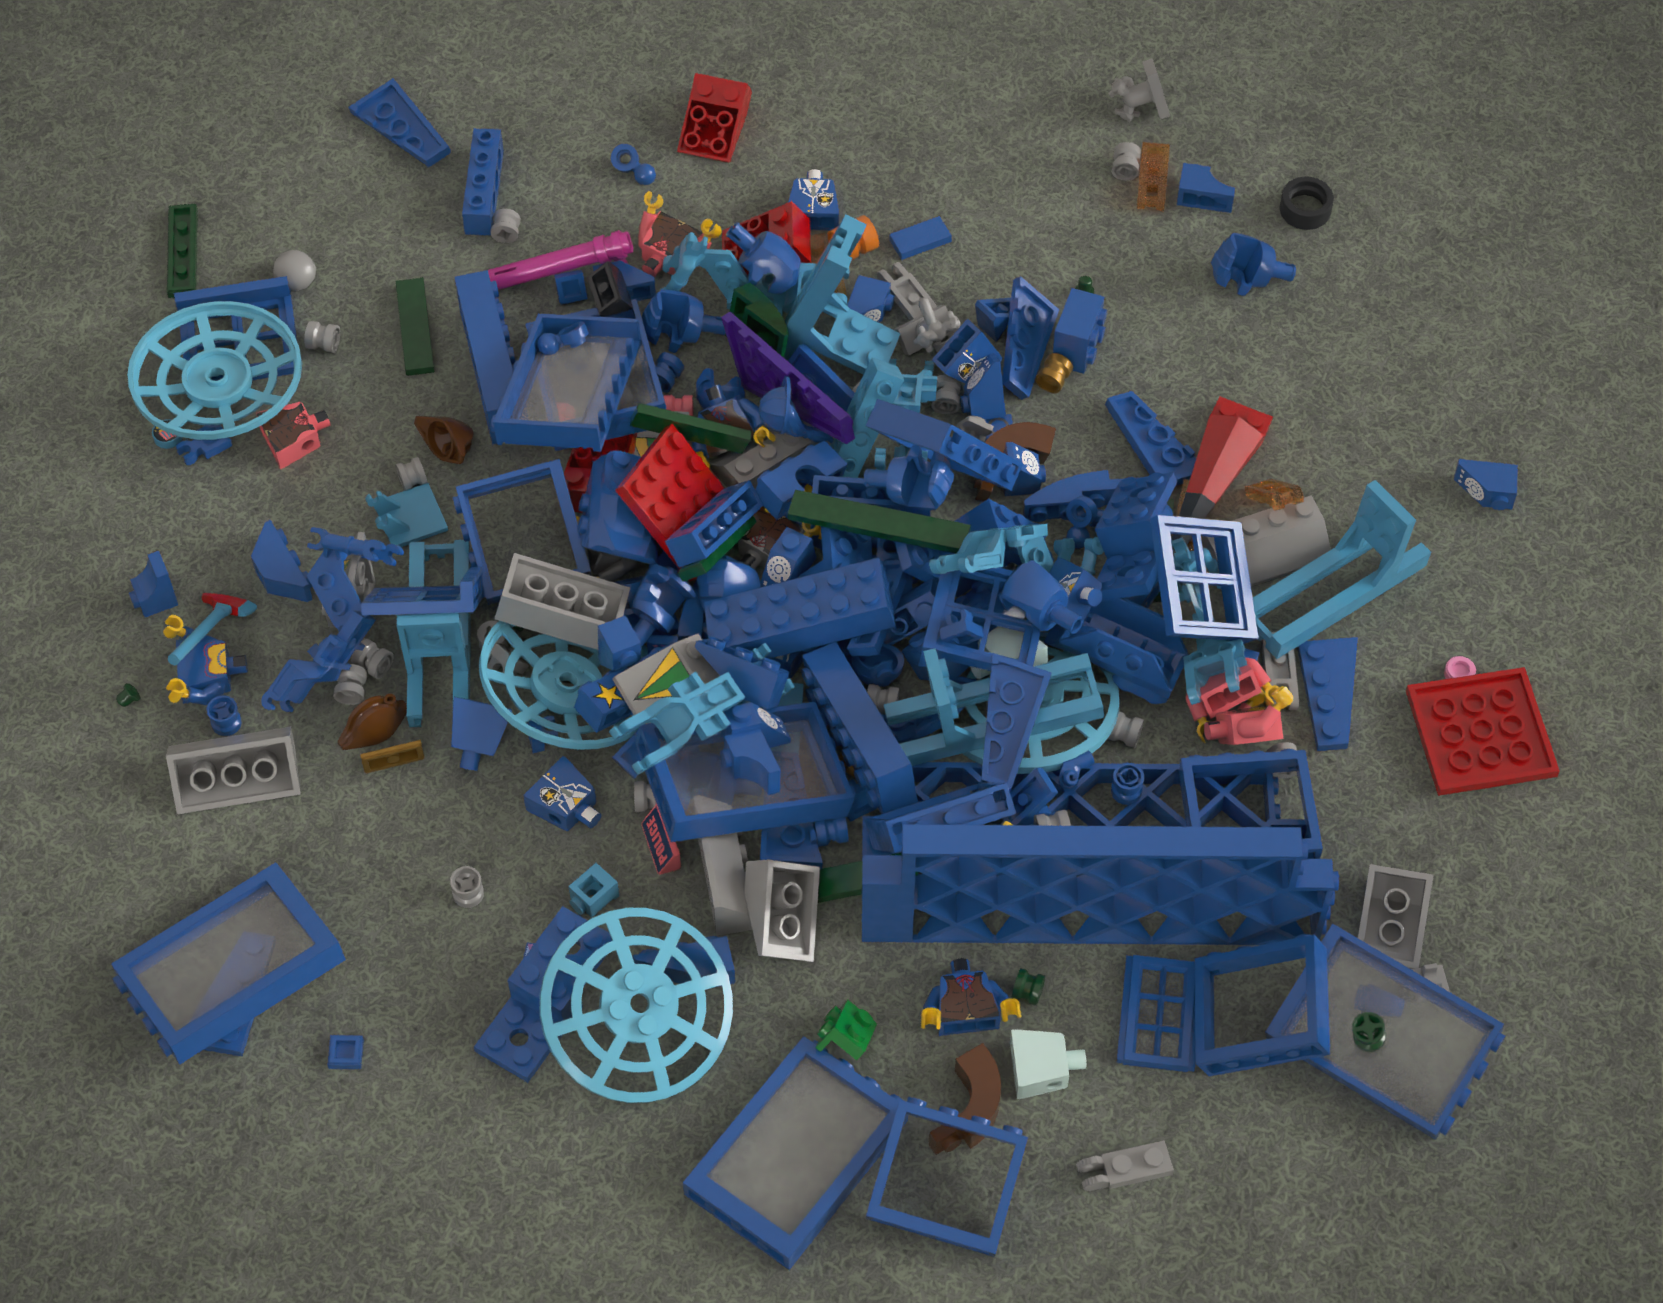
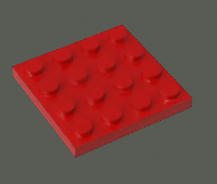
(668, 486)
(1482, 731)

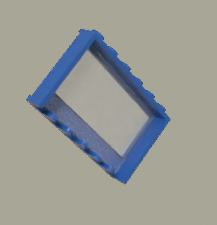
(569, 394)

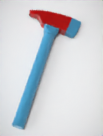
(222, 606)

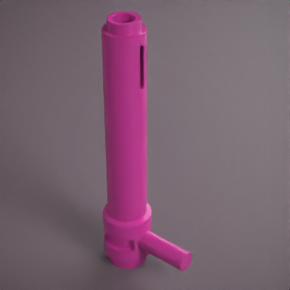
(599, 250)

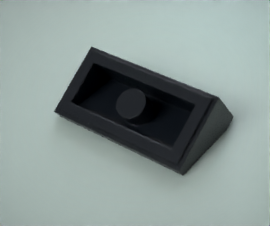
(609, 290)

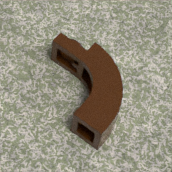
(1029, 435)
(982, 1080)

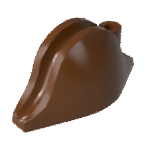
(445, 437)
(373, 722)

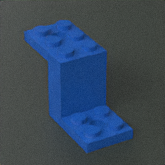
(985, 516)

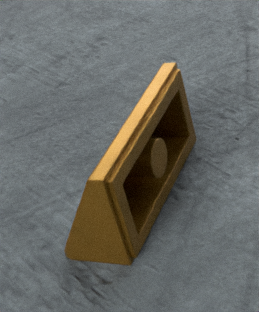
(392, 756)

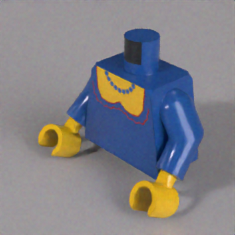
(204, 670)

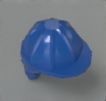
(780, 415)

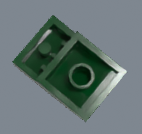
(760, 316)

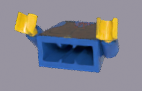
(733, 412)
(967, 1002)

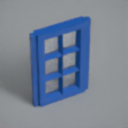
(1158, 1014)

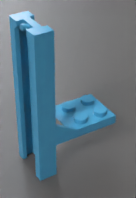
(853, 336)
(1378, 525)
(437, 632)
(949, 695)

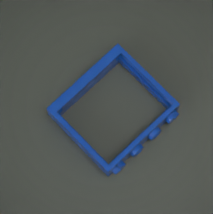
(963, 450)
(510, 480)
(1252, 763)
(952, 808)
(1273, 1050)
(930, 1229)

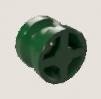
(1028, 986)
(1367, 1024)

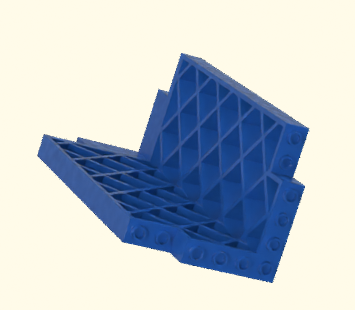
(1100, 869)

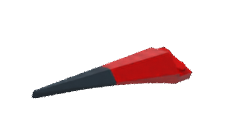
(1226, 447)

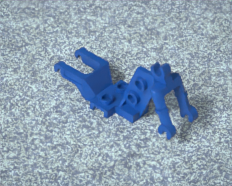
(344, 611)

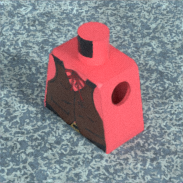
(293, 432)

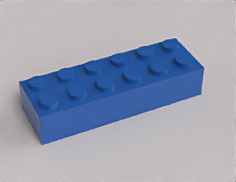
(486, 338)
(805, 610)
(859, 729)

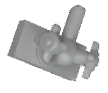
(1140, 94)
(927, 328)

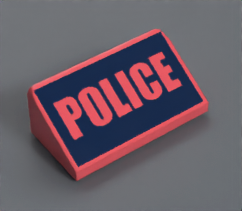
(664, 853)

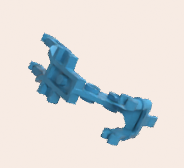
(728, 272)
(912, 392)
(987, 547)
(1211, 655)
(689, 709)

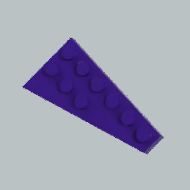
(765, 369)

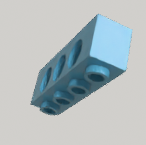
(878, 382)

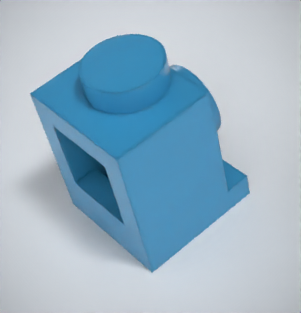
(593, 882)

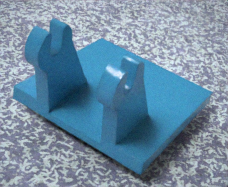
(408, 515)

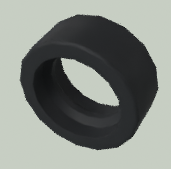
(1311, 187)

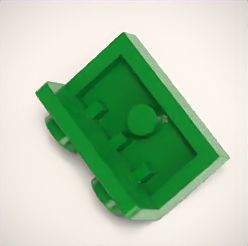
(848, 1028)

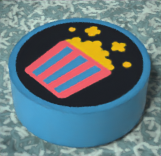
(164, 439)

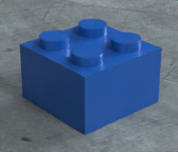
(1080, 328)

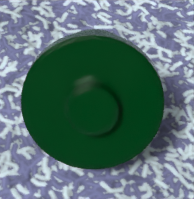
(1085, 284)
(128, 695)

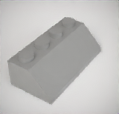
(736, 467)
(1280, 540)
(559, 601)
(233, 770)
(725, 882)

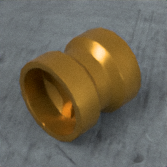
(1054, 372)

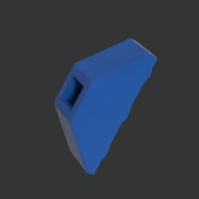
(279, 566)

